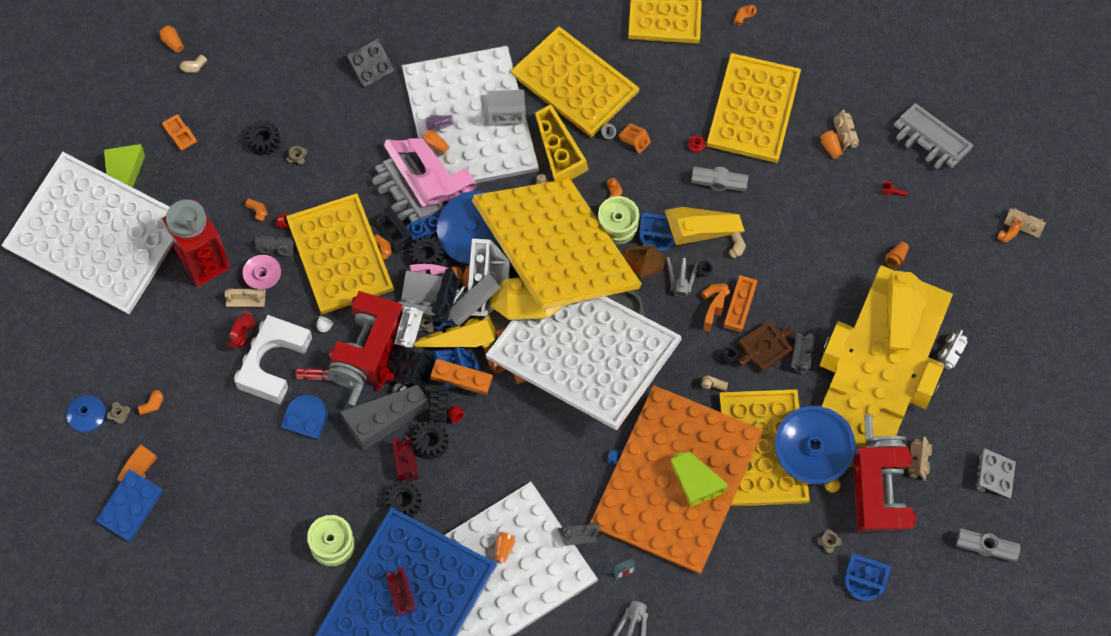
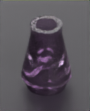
(438, 122)

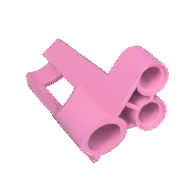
(436, 183)

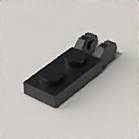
(446, 295)

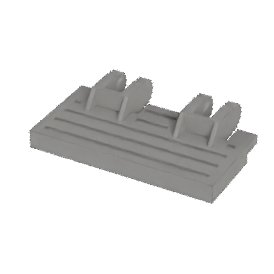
(932, 134)
(401, 190)

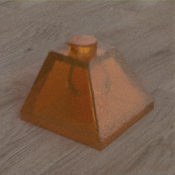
(644, 260)

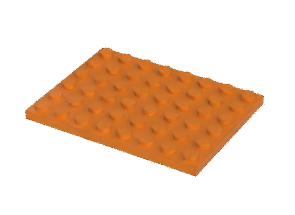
(644, 495)

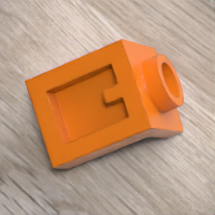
(635, 136)

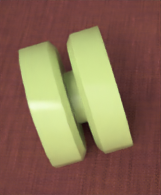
(619, 219)
(326, 551)

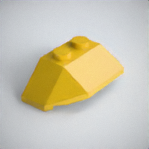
(516, 302)

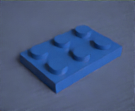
(129, 505)

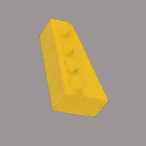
(562, 152)

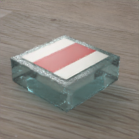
(624, 569)

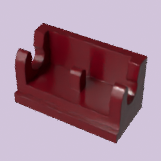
(405, 460)
(401, 592)

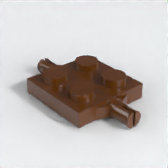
(765, 346)

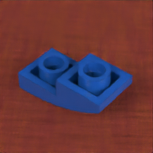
(424, 227)

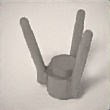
(680, 287)
(636, 613)

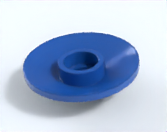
(86, 421)

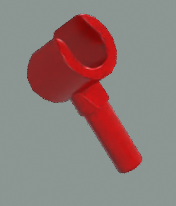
(887, 192)
(384, 375)

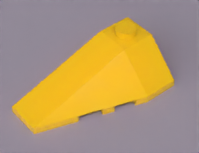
(698, 224)
(905, 307)
(474, 333)

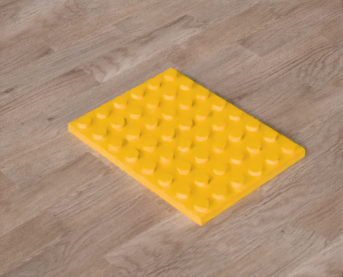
(555, 243)

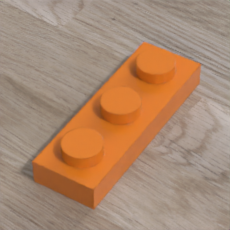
(740, 303)
(461, 377)

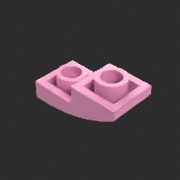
(428, 269)

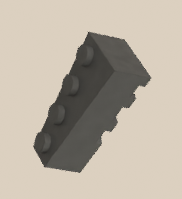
(384, 415)

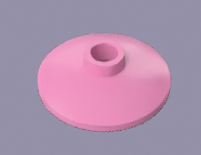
(261, 264)

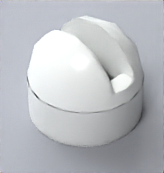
(323, 324)

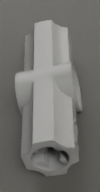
(719, 179)
(1000, 548)

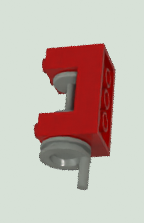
(196, 241)
(355, 364)
(886, 458)

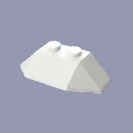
(486, 259)

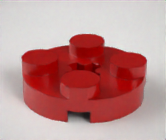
(241, 329)

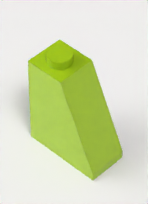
(124, 163)
(696, 479)

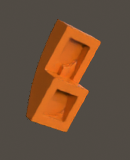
(179, 132)
(714, 309)
(138, 462)

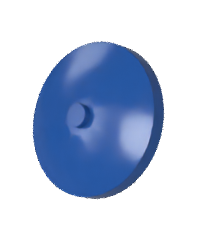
(459, 225)
(814, 445)

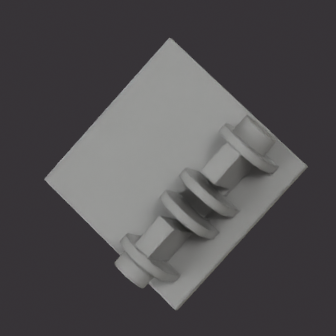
(995, 473)

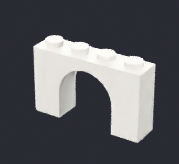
(271, 334)

